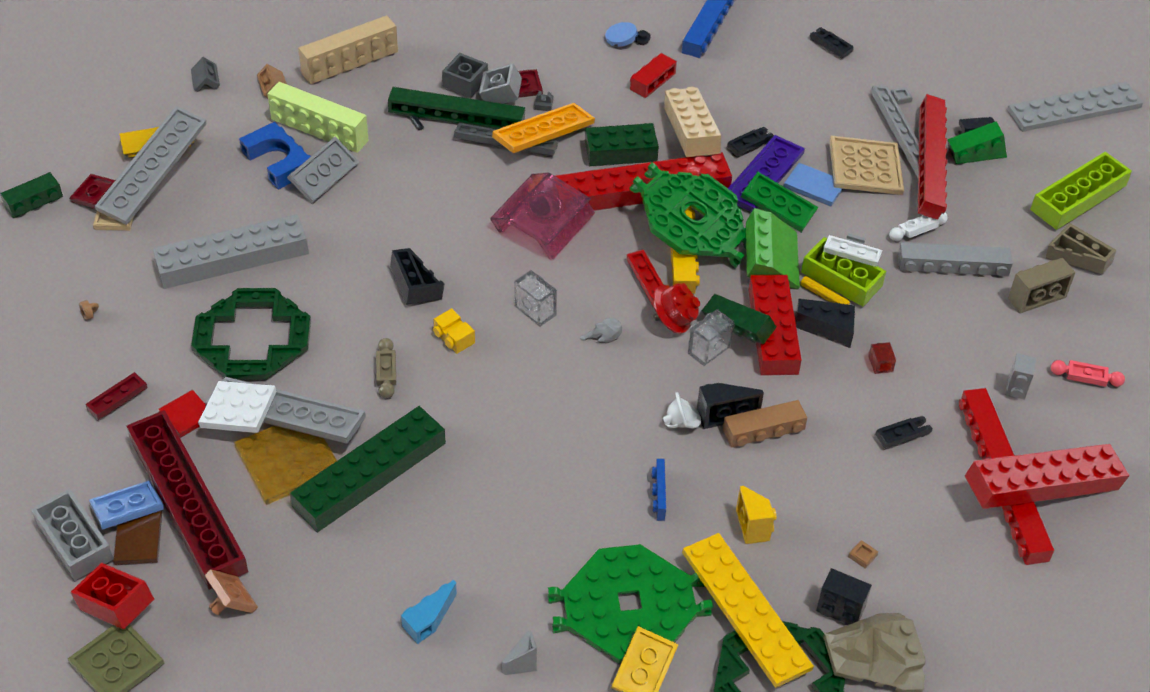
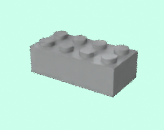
(72, 534)

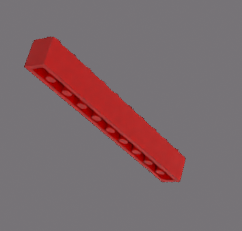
(932, 157)
(992, 442)

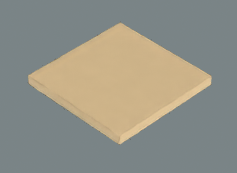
(866, 165)

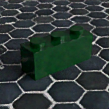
(31, 195)

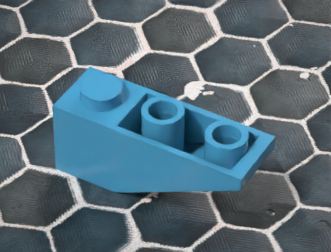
(427, 615)

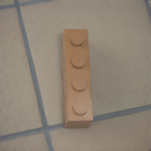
(764, 423)

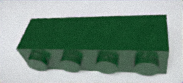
(747, 321)

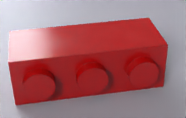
(653, 75)

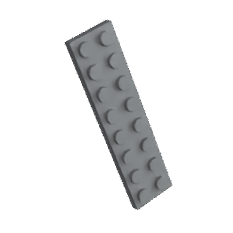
(1074, 106)
(150, 165)
(311, 415)

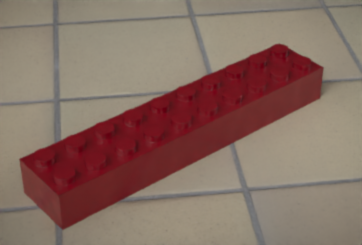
(186, 497)

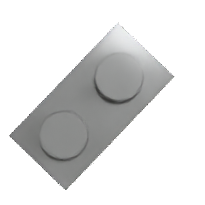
(1020, 376)

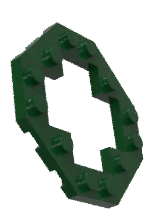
(278, 355)
(732, 667)

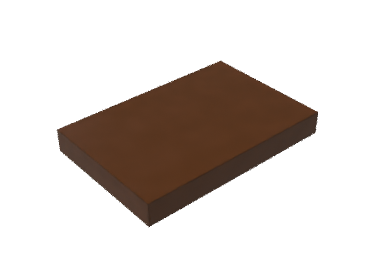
(138, 540)

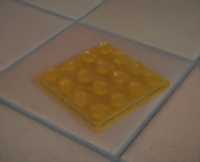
(283, 460)

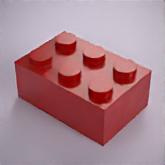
(112, 595)

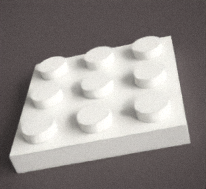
(237, 406)

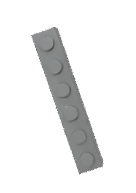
(955, 259)

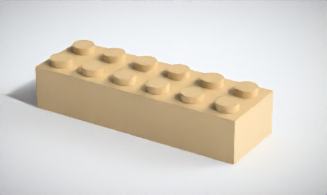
(348, 49)
(692, 122)

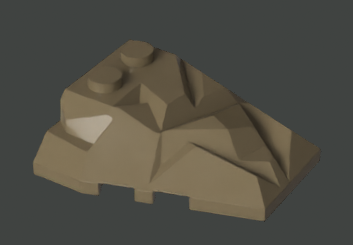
(879, 650)

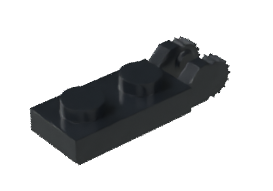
(831, 42)
(749, 141)
(903, 431)

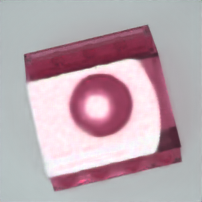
(545, 211)

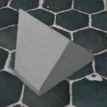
(522, 657)

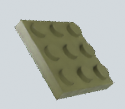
(116, 660)

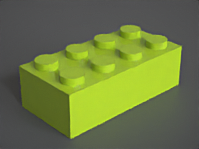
(845, 276)

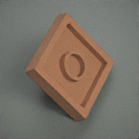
(230, 593)

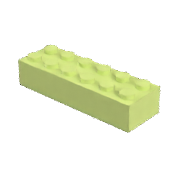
(318, 116)

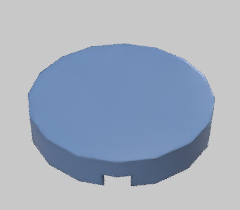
(621, 34)

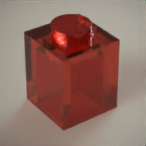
(882, 358)

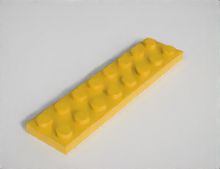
(747, 610)

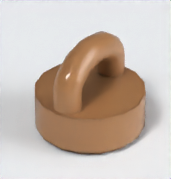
(88, 309)

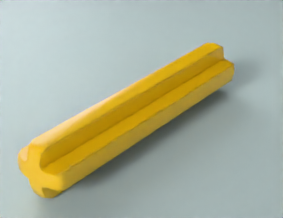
(822, 291)

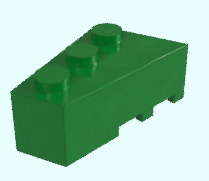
(978, 144)

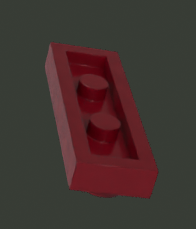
(116, 396)

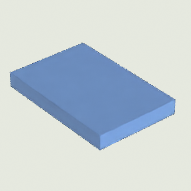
(813, 184)
(126, 504)

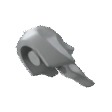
(608, 330)

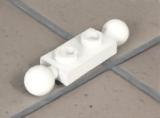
(916, 226)

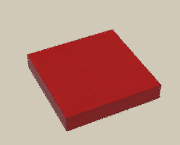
(185, 412)

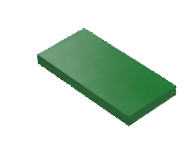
(779, 201)

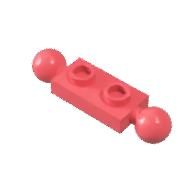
(1087, 373)

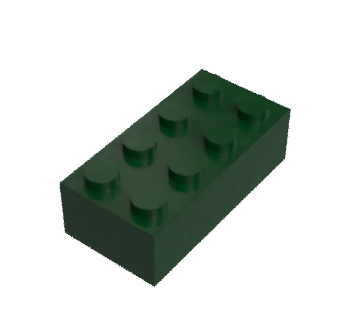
(621, 144)

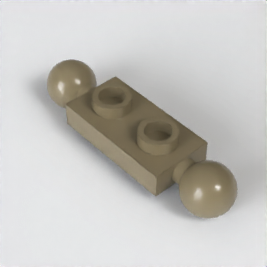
(386, 368)

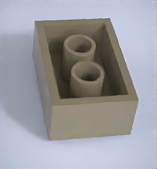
(1041, 285)

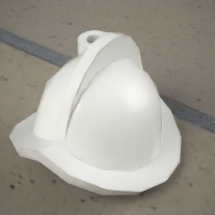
(682, 414)

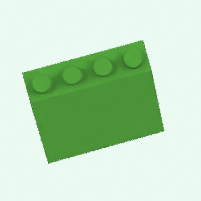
(771, 247)

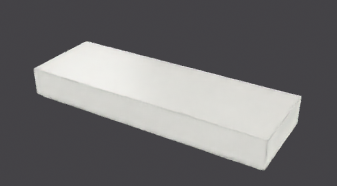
(852, 250)

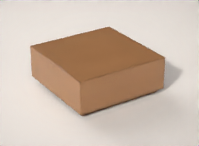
(863, 554)

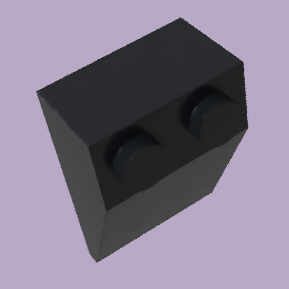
(725, 400)

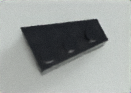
(414, 279)
(827, 319)

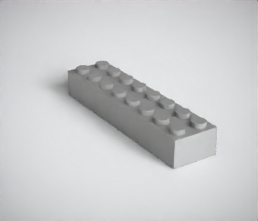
(230, 251)

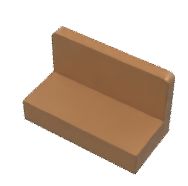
(269, 77)

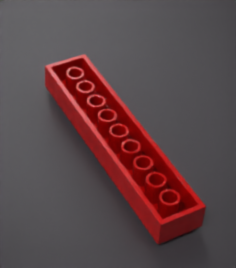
(611, 186)

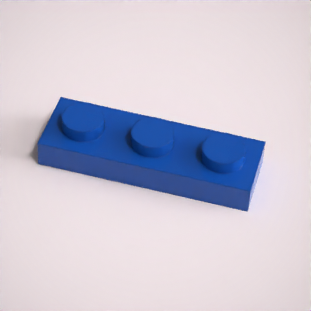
(659, 489)

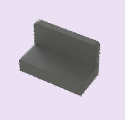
(205, 73)

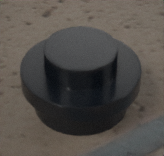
(643, 37)

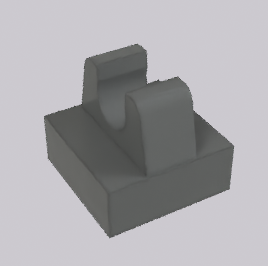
(544, 102)

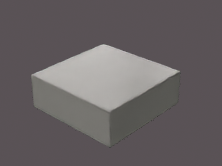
(902, 95)

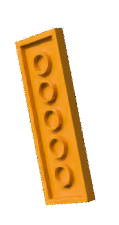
(543, 127)

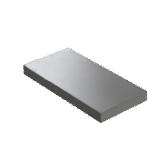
(323, 169)

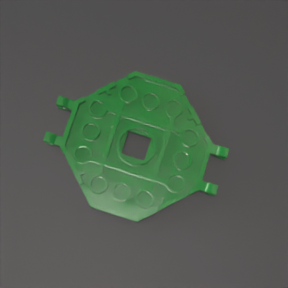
(672, 194)
(594, 603)

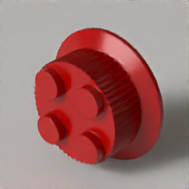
(675, 306)

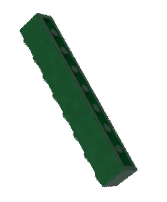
(453, 108)

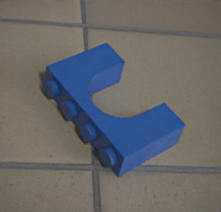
(270, 139)

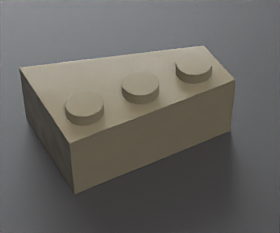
(1081, 250)

